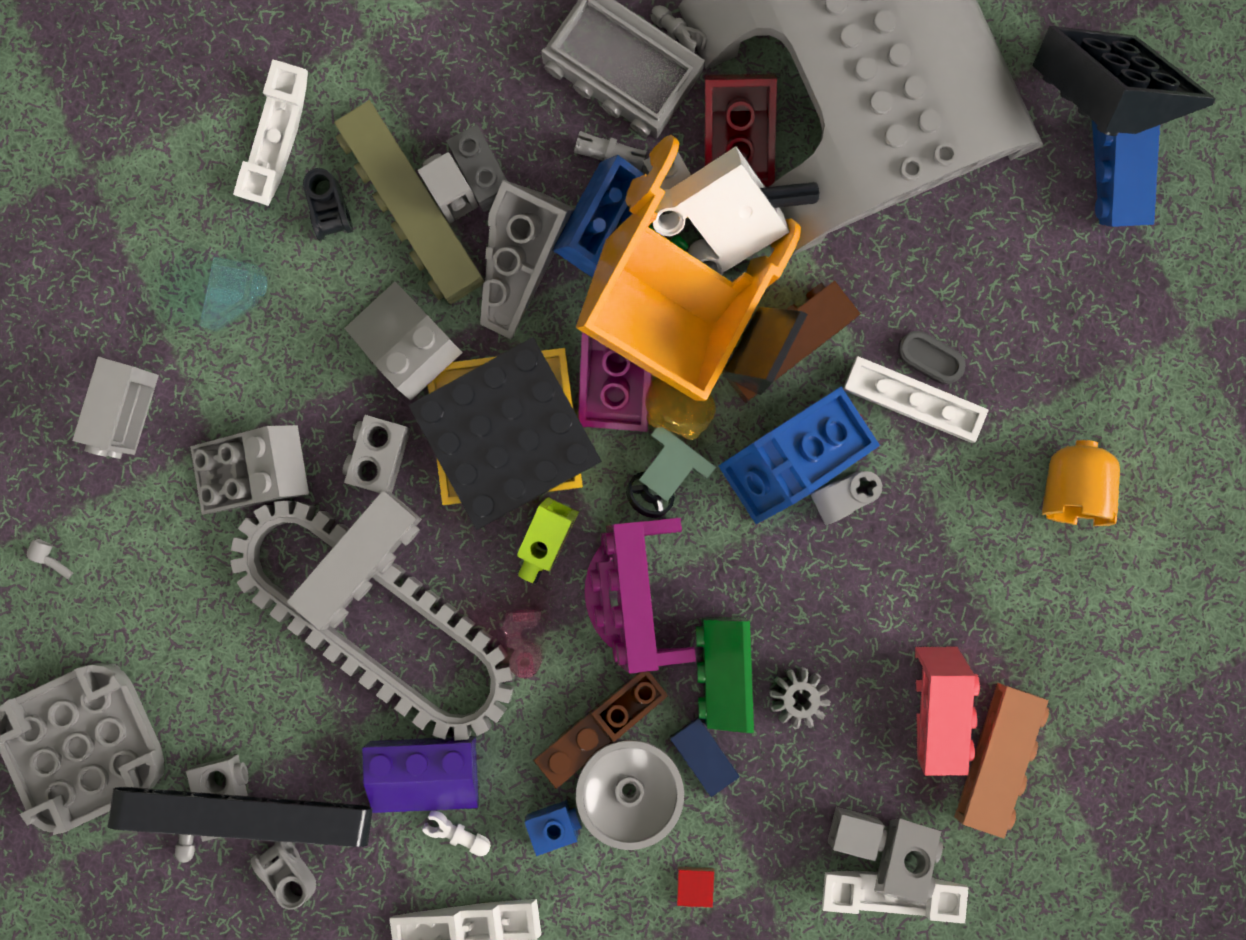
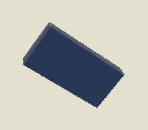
(704, 757)

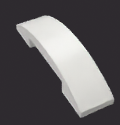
(275, 133)
(855, 891)

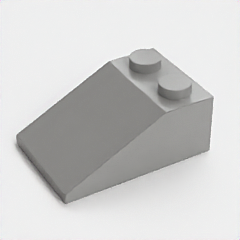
(402, 341)

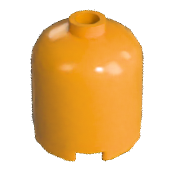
(1082, 485)

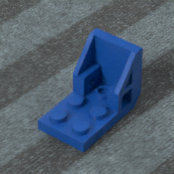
(799, 456)

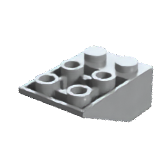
(249, 469)

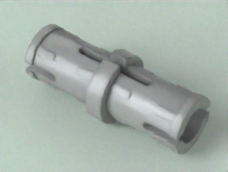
(605, 149)

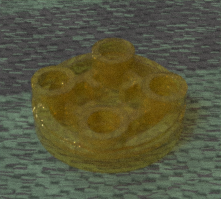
(677, 411)

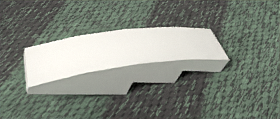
(471, 922)

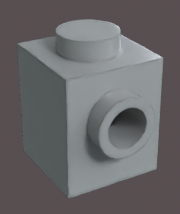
(857, 834)

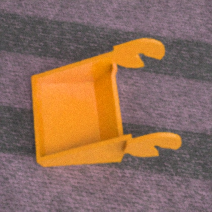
(664, 303)

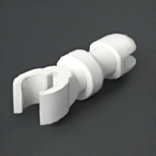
(477, 843)

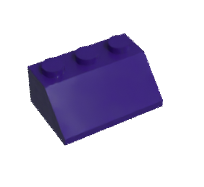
(421, 774)

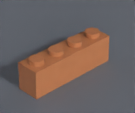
(1002, 760)

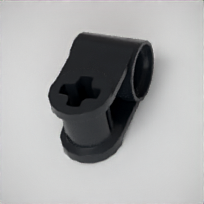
(329, 210)

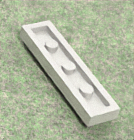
(915, 399)

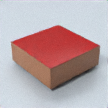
(695, 887)

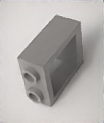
(115, 408)

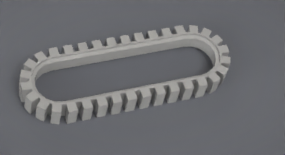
(268, 593)

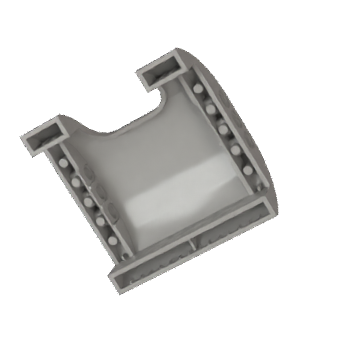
(899, 94)

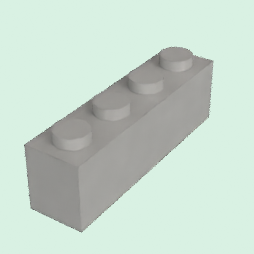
(354, 561)

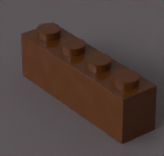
(828, 313)

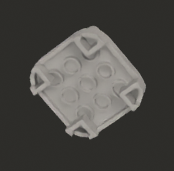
(76, 744)

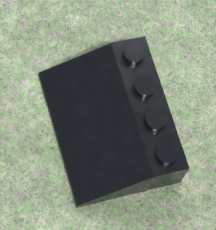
(1117, 80)

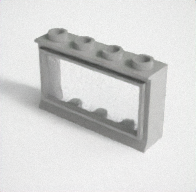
(623, 64)

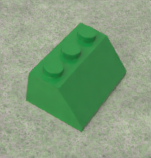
(726, 674)

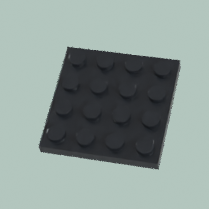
(505, 433)

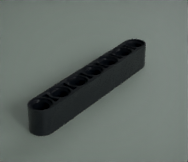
(239, 817)

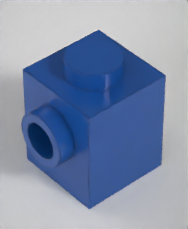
(553, 827)

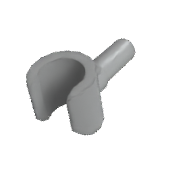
(39, 552)

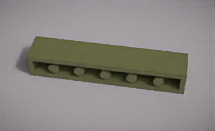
(409, 202)

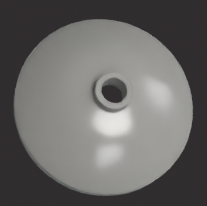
(632, 819)

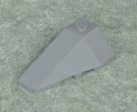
(518, 253)

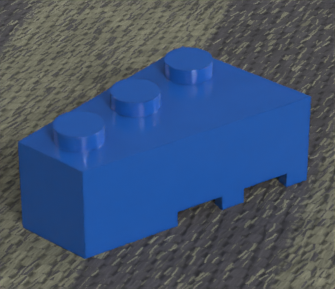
(597, 214)

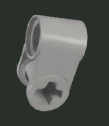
(841, 498)
(283, 871)

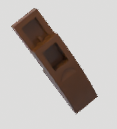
(600, 727)

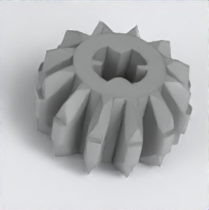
(812, 695)

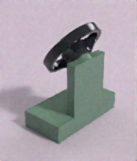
(666, 473)

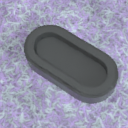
(931, 357)

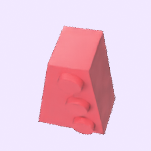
(945, 711)

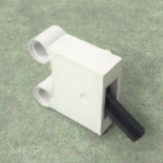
(730, 210)

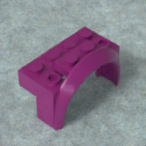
(630, 624)

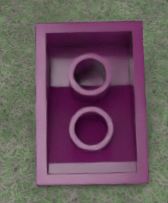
(611, 389)

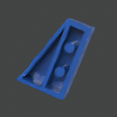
(1126, 177)

